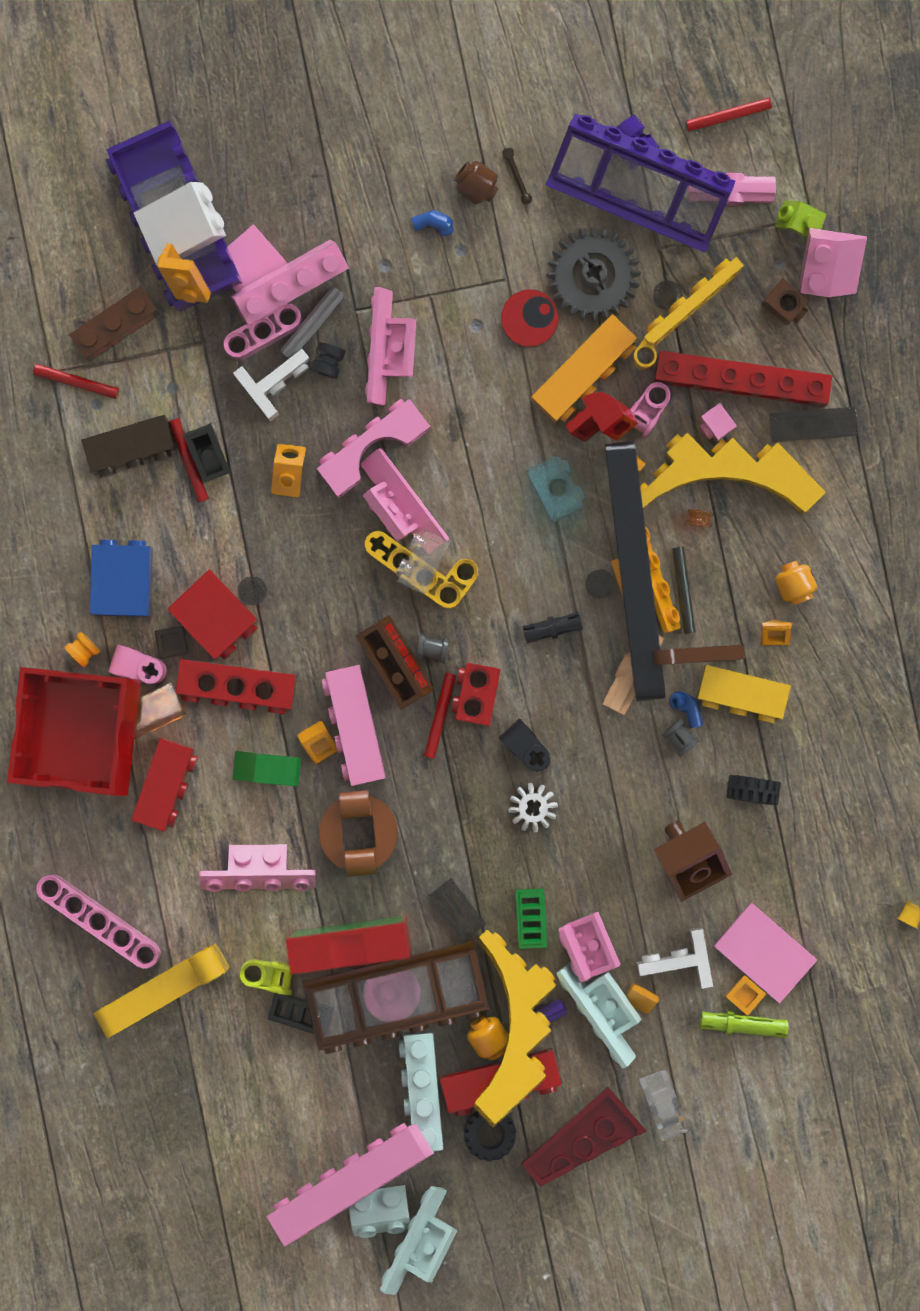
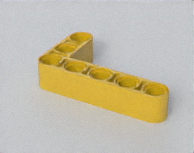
(162, 990)

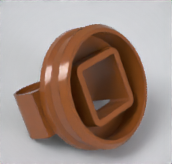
(362, 860)

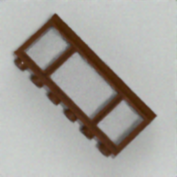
(395, 996)

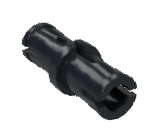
(552, 627)

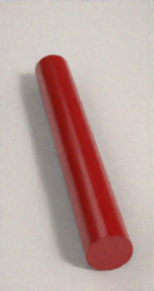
(728, 114)
(76, 381)
(190, 466)
(440, 715)

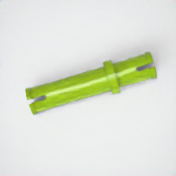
(750, 1025)

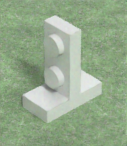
(273, 382)
(681, 959)

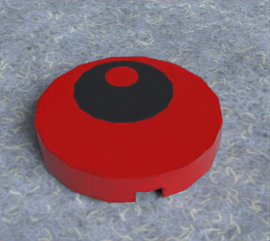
(529, 318)

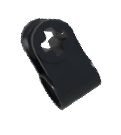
(522, 743)

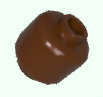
(476, 182)

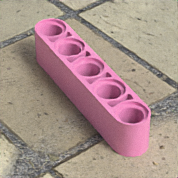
(84, 920)

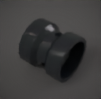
(327, 363)

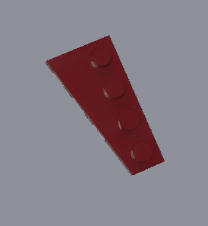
(591, 1132)

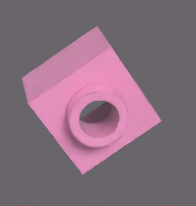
(716, 423)

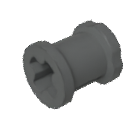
(432, 648)
(680, 737)

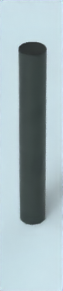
(684, 590)

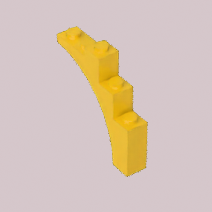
(774, 471)
(527, 1029)

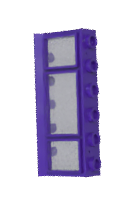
(640, 182)

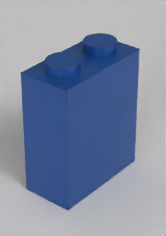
(121, 579)

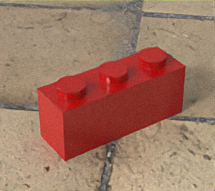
(164, 785)

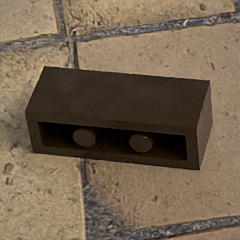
(129, 446)

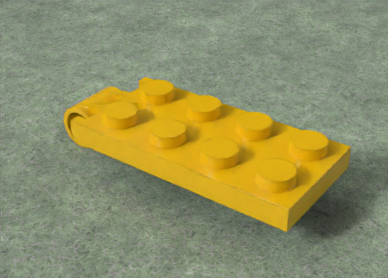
(683, 308)

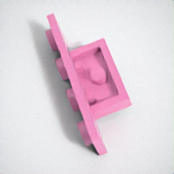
(390, 346)
(395, 499)
(257, 869)

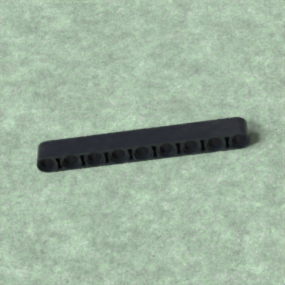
(634, 569)

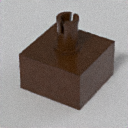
(692, 859)

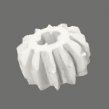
(543, 808)

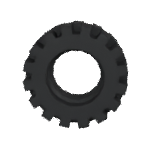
(753, 790)
(489, 1152)

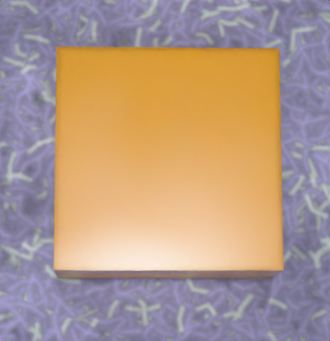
(745, 994)

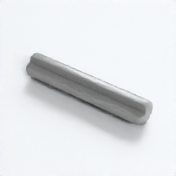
(312, 322)

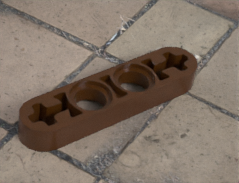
(698, 654)

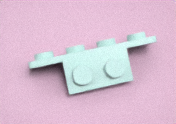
(605, 1009)
(423, 1245)

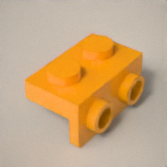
(182, 276)

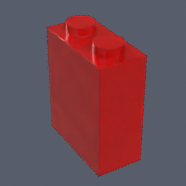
(214, 615)

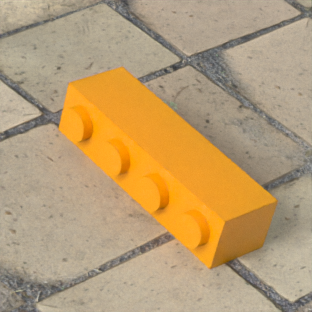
(584, 368)

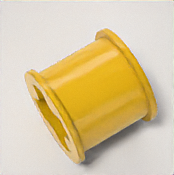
(910, 915)

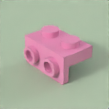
(588, 946)

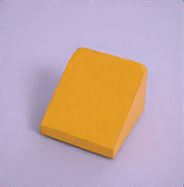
(317, 742)
(641, 998)

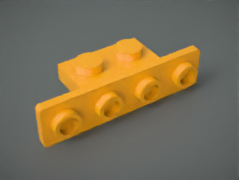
(666, 612)

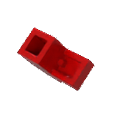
(602, 414)

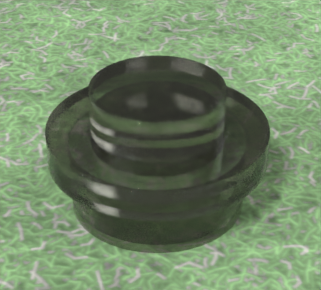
(666, 294)
(252, 590)

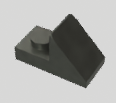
(207, 453)

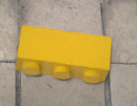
(742, 693)

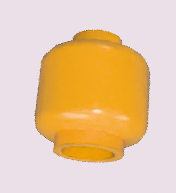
(796, 583)
(488, 1037)

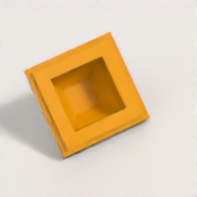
(776, 632)

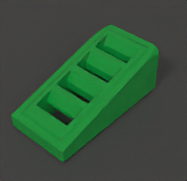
(531, 943)

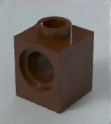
(781, 290)

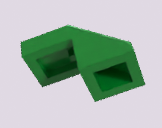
(266, 768)

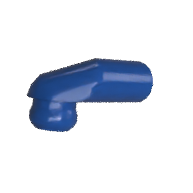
(435, 219)
(689, 706)

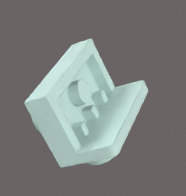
(380, 1212)

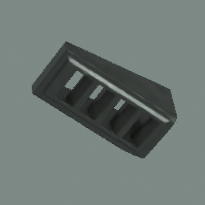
(274, 1013)

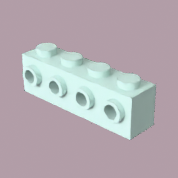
(422, 1085)

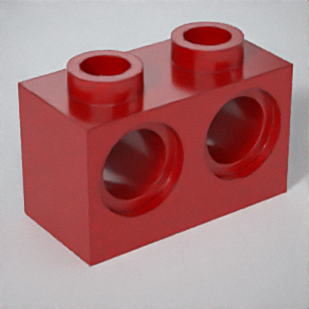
(484, 695)

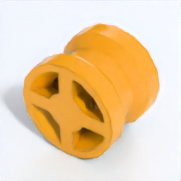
(82, 649)

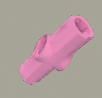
(751, 189)

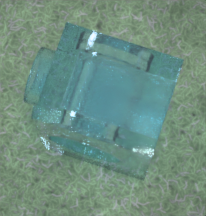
(556, 506)

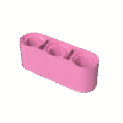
(254, 344)

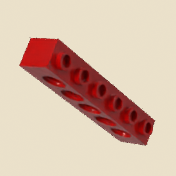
(743, 379)

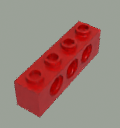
(191, 672)

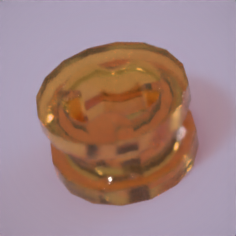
(699, 518)

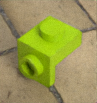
(799, 217)

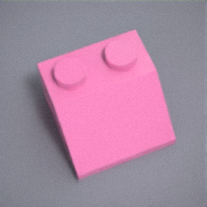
(831, 263)

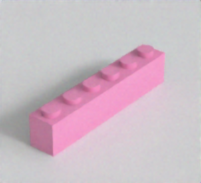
(350, 1184)

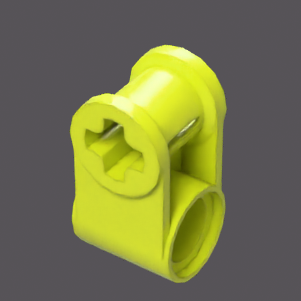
(270, 976)

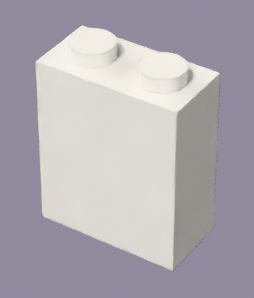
(181, 219)

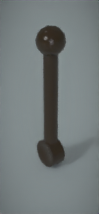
(508, 154)

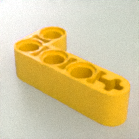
(439, 581)

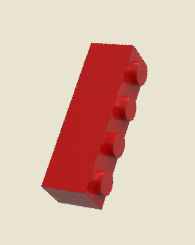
(466, 1086)

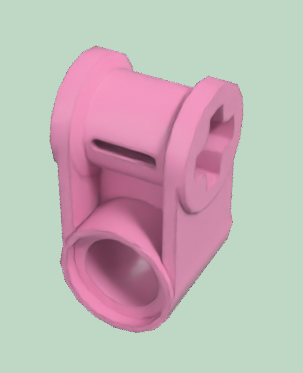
(649, 411)
(133, 664)

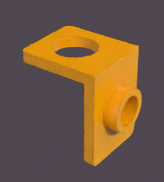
(287, 471)

